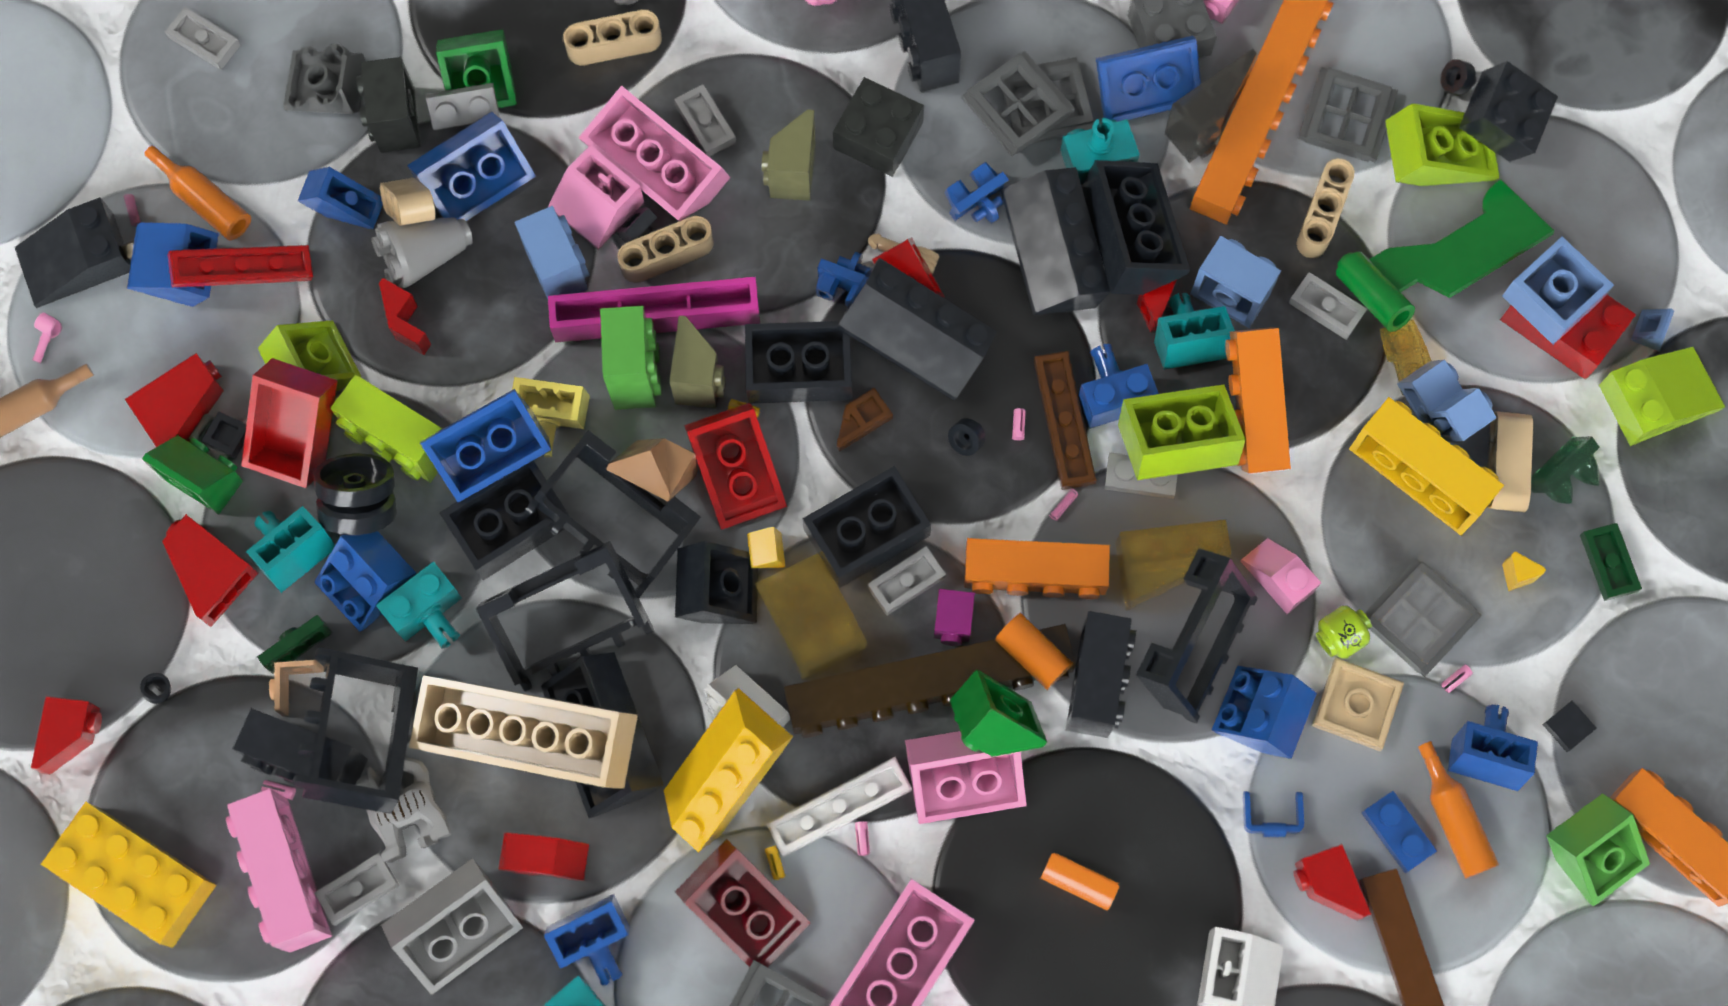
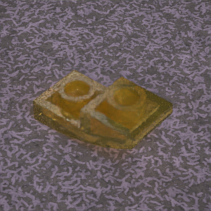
(1405, 349)

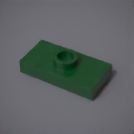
(295, 642)

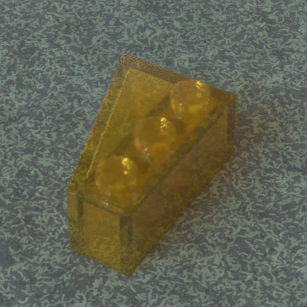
(1160, 556)

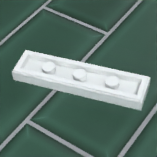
(839, 806)

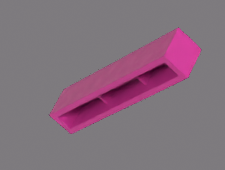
(703, 303)

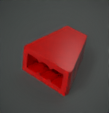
(177, 399)
(206, 569)

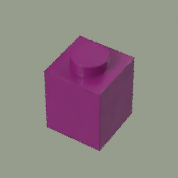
(954, 617)

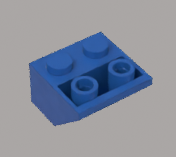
(150, 264)
(361, 575)
(1265, 710)

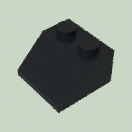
(715, 585)

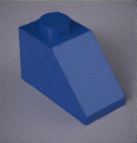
(340, 198)

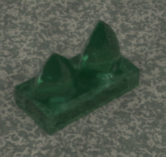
(1572, 458)

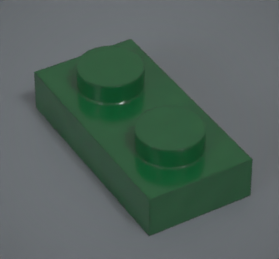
(1610, 561)

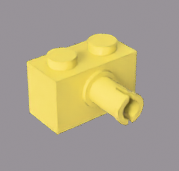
(554, 404)

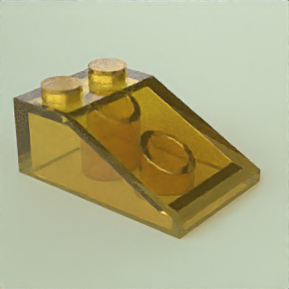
(811, 615)

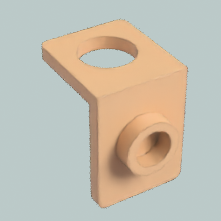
(280, 684)

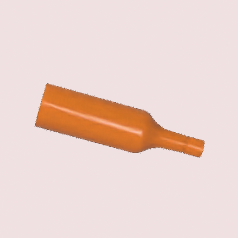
(202, 196)
(1458, 818)

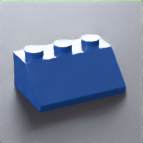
(473, 169)
(487, 445)

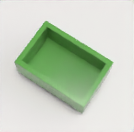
(630, 357)

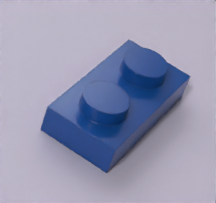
(1399, 832)

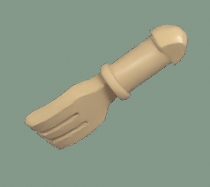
(881, 243)

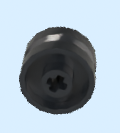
(355, 494)

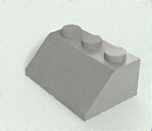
(451, 926)

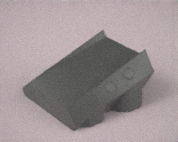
(324, 80)

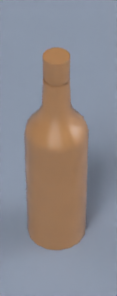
(36, 399)

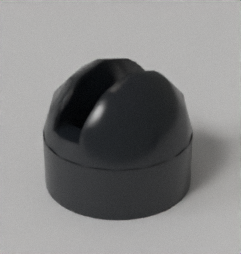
(161, 682)

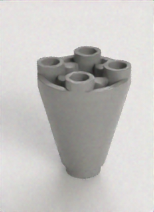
(419, 247)

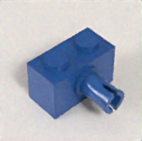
(1103, 398)
(1492, 753)
(589, 935)

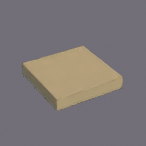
(1358, 704)

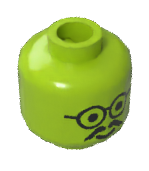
(1344, 632)

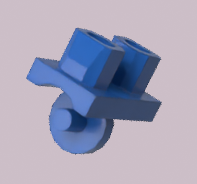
(964, 201)
(845, 275)

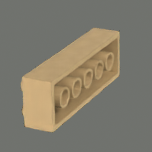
(523, 732)

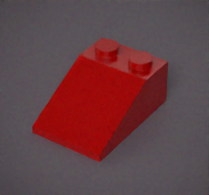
(735, 465)

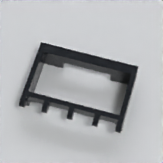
(597, 456)
(579, 565)
(1164, 665)
(372, 670)

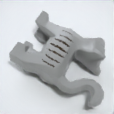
(414, 807)

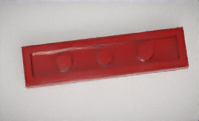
(240, 266)

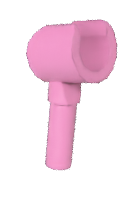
(50, 329)

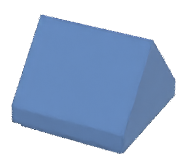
(1652, 327)

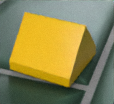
(766, 548)
(1521, 571)

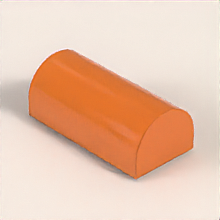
(1033, 651)
(1080, 881)

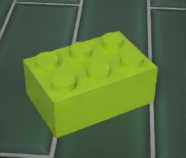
(386, 426)
(1181, 432)

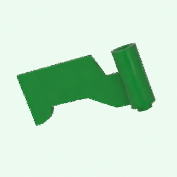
(1448, 265)

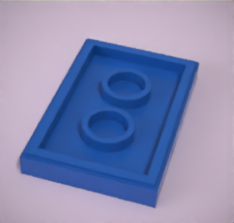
(1147, 78)

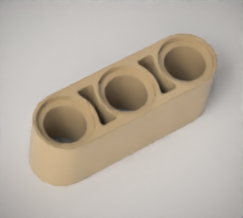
(598, 30)
(1329, 194)
(407, 201)
(674, 235)
(1511, 459)

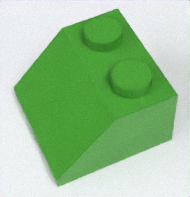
(1599, 848)

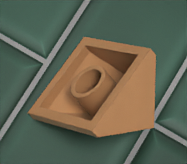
(656, 466)

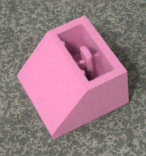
(596, 197)

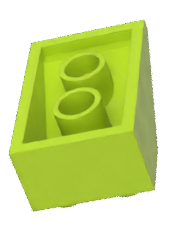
(1433, 149)
(1660, 394)

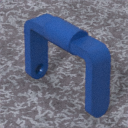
(1273, 829)

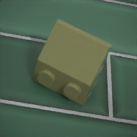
(791, 159)
(695, 370)

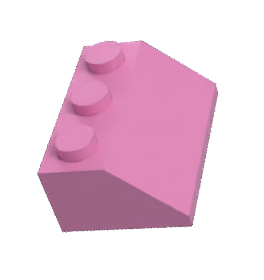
(959, 782)

